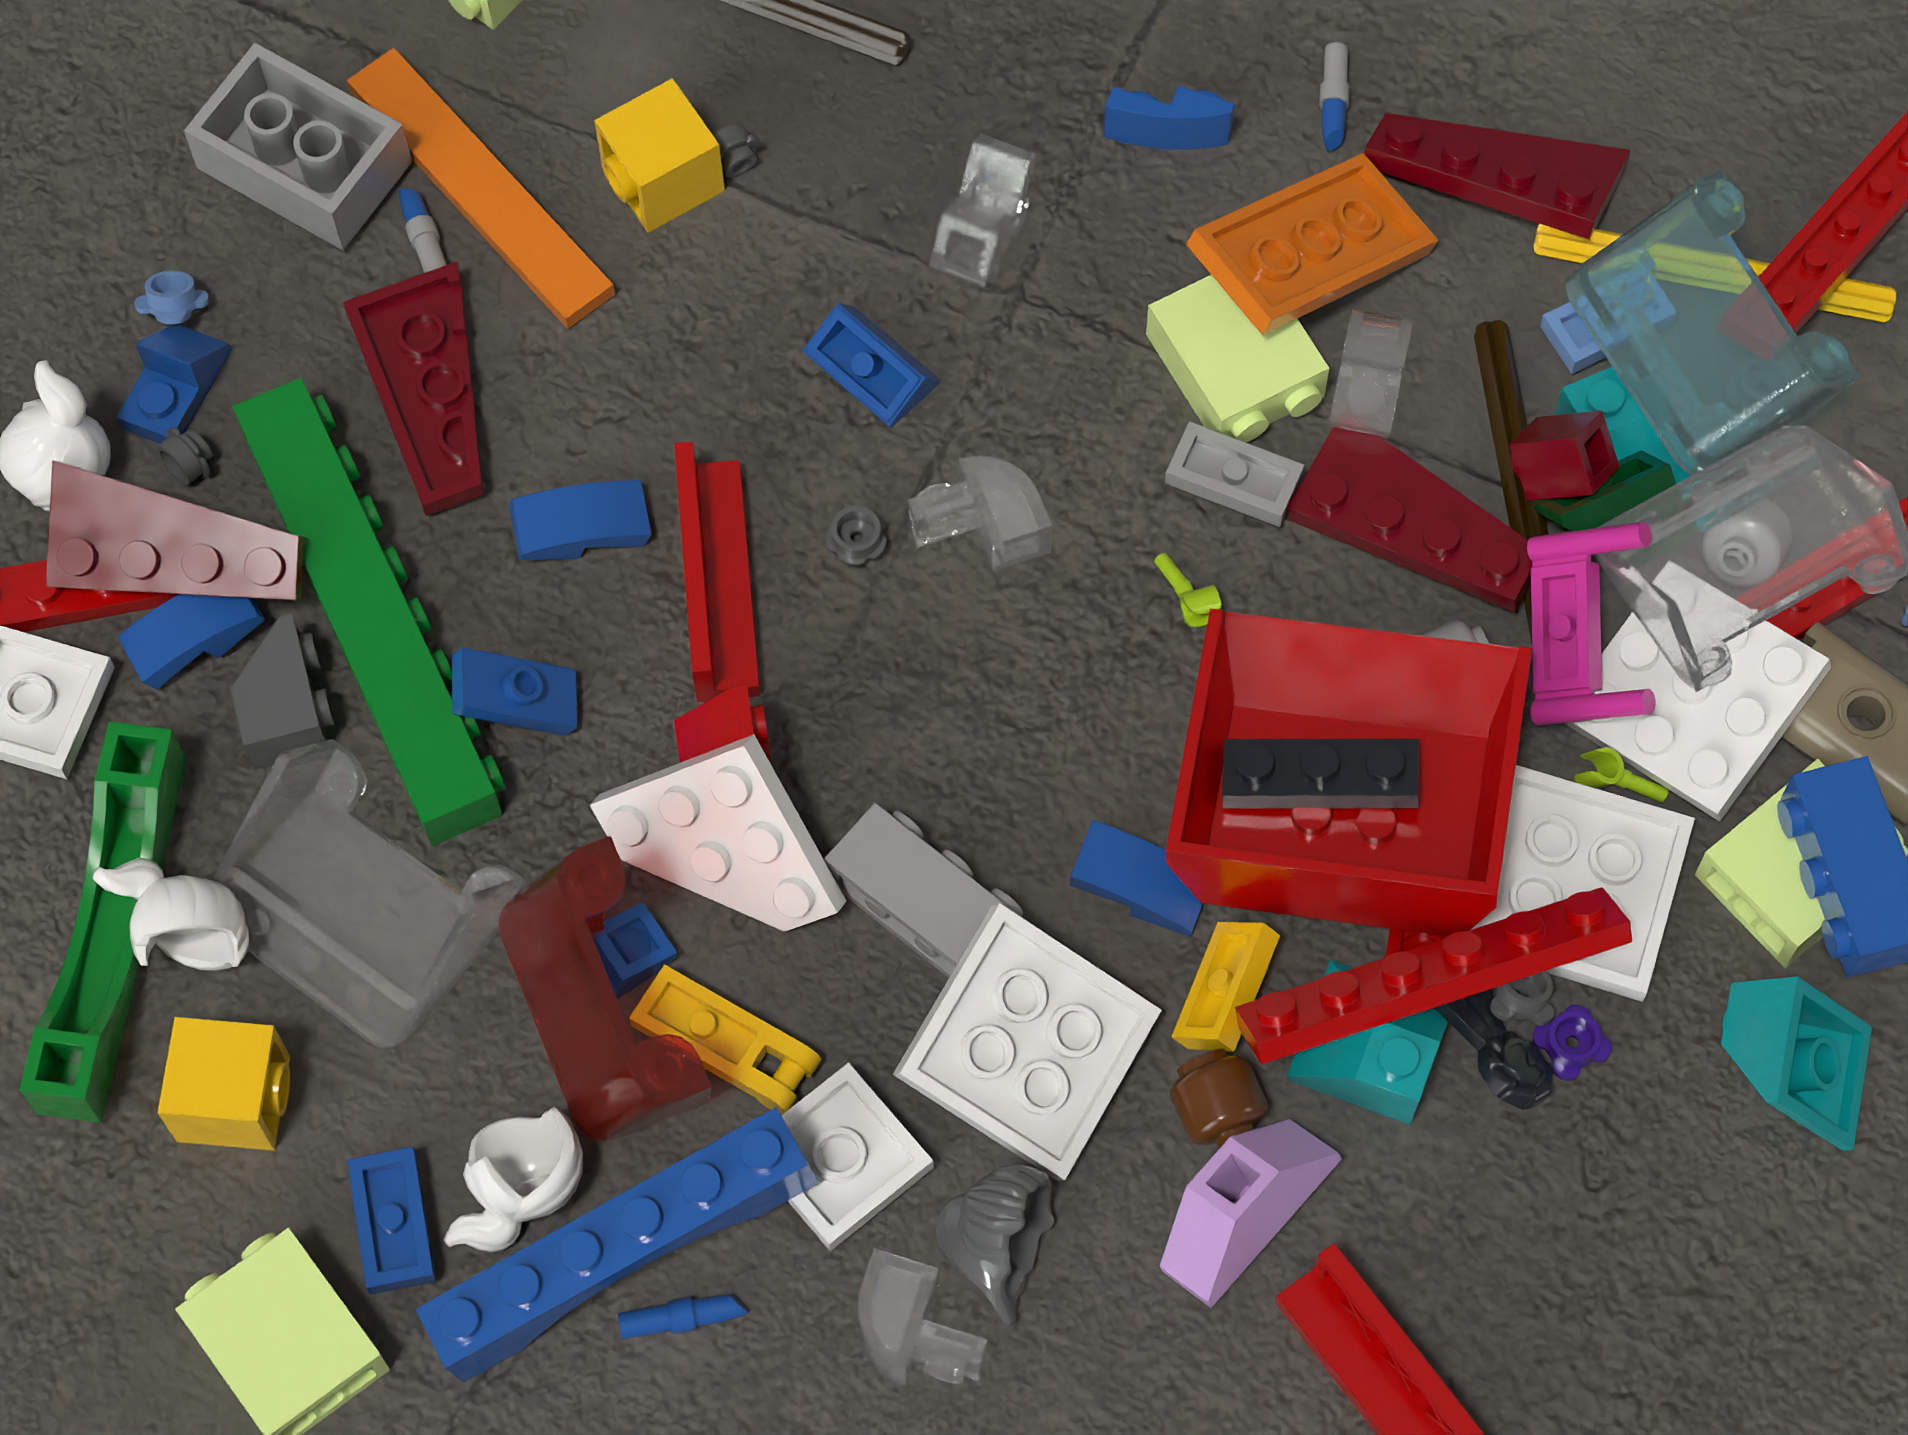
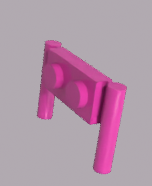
(1569, 626)

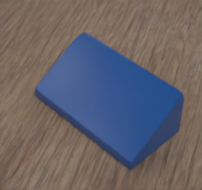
(870, 364)

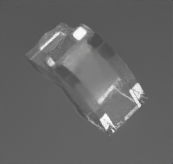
(986, 214)
(1370, 373)
(994, 501)
(896, 1328)

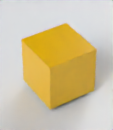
(659, 155)
(225, 1083)

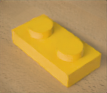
(1226, 978)

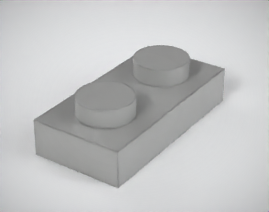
(1234, 474)

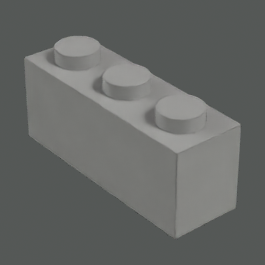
(912, 887)

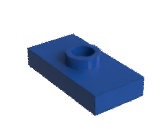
(514, 691)

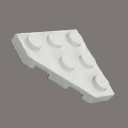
(724, 834)

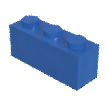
(1850, 863)

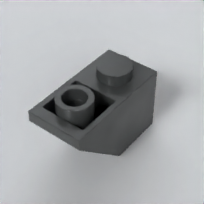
(277, 695)

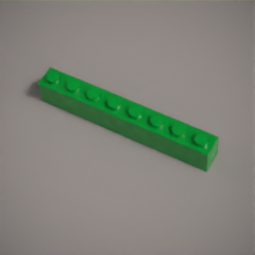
(368, 612)

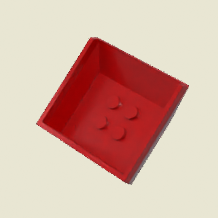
(1363, 866)

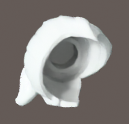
(50, 431)
(183, 914)
(517, 1174)

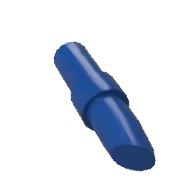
(680, 1315)

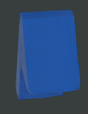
(174, 381)

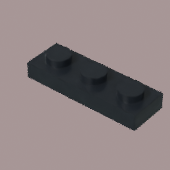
(1321, 773)

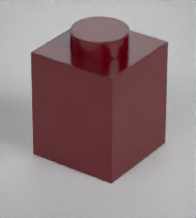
(1564, 455)

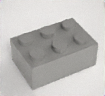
(298, 146)

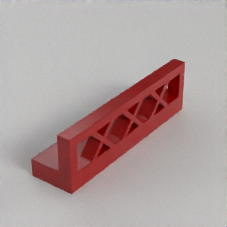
(716, 574)
(1370, 1352)

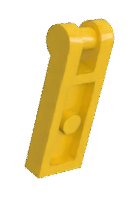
(725, 1038)

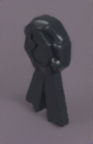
(1505, 1061)

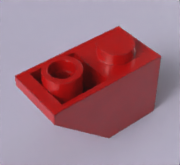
(719, 723)

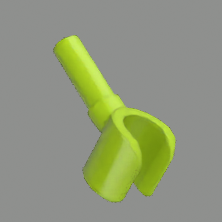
(1193, 603)
(1612, 771)

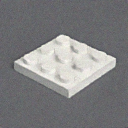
(1713, 738)
(1583, 839)
(1027, 1042)

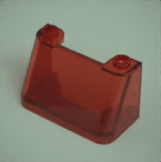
(600, 1069)

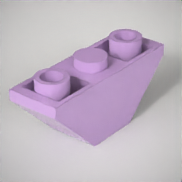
(1242, 1204)

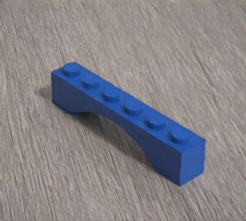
(535, 1287)

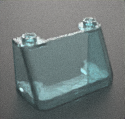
(1701, 331)

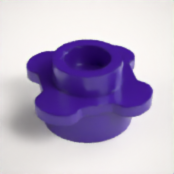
(1578, 1024)

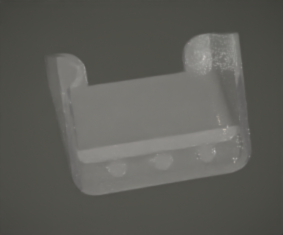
(1753, 543)
(347, 906)

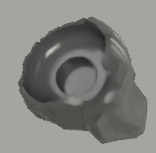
(996, 1232)

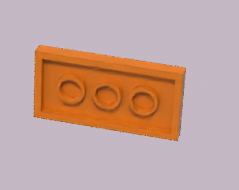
(1311, 243)

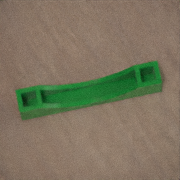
(86, 1015)

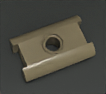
(1863, 689)

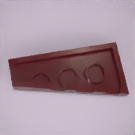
(1512, 172)
(422, 373)

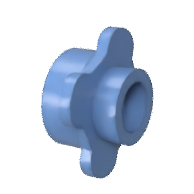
(171, 297)

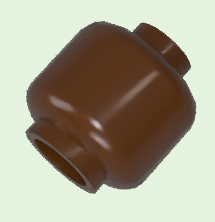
(1217, 1097)

